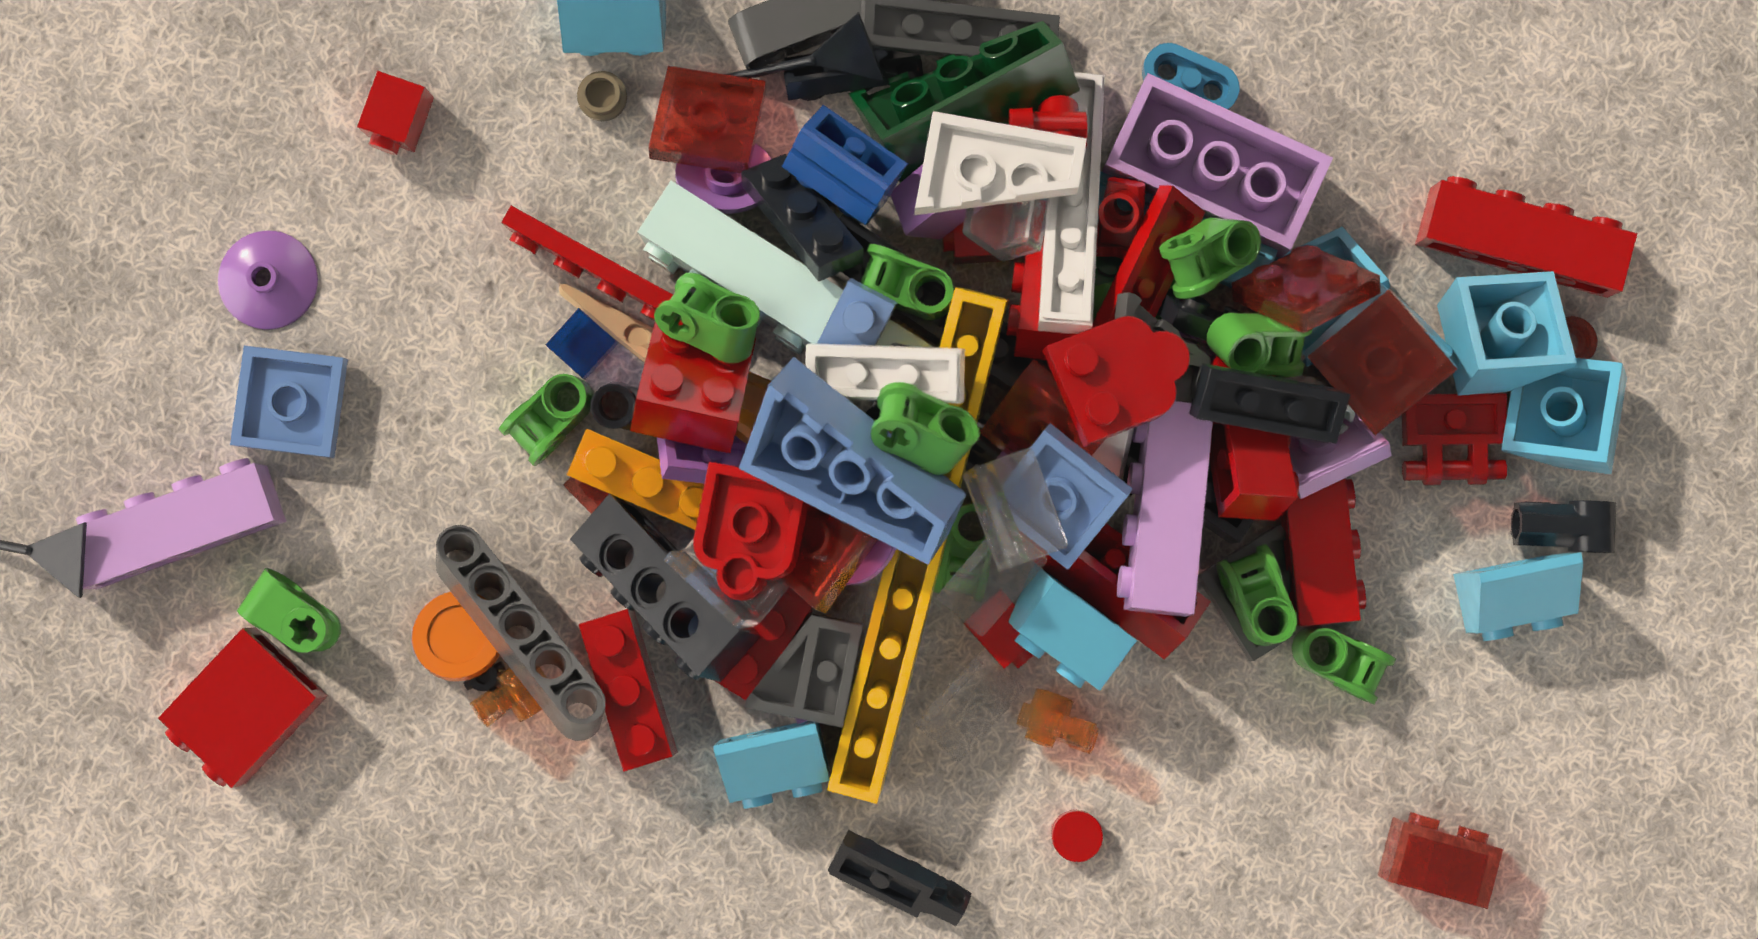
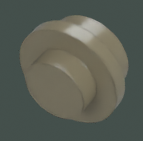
(602, 96)

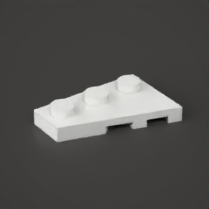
(994, 164)

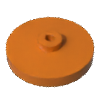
(450, 641)

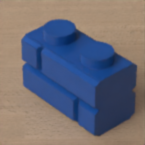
(844, 165)

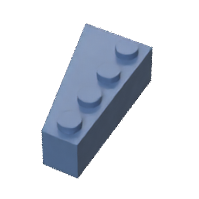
(823, 454)

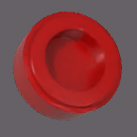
(1076, 835)

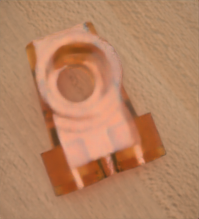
(507, 696)
(1049, 721)

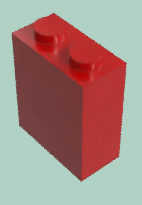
(241, 708)

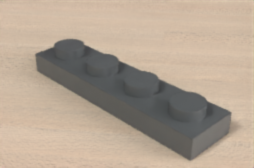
(941, 27)

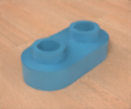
(1193, 72)

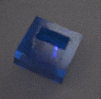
(581, 344)

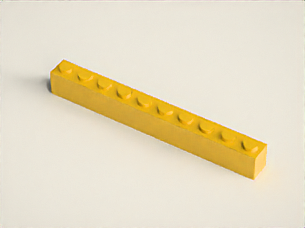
(908, 586)

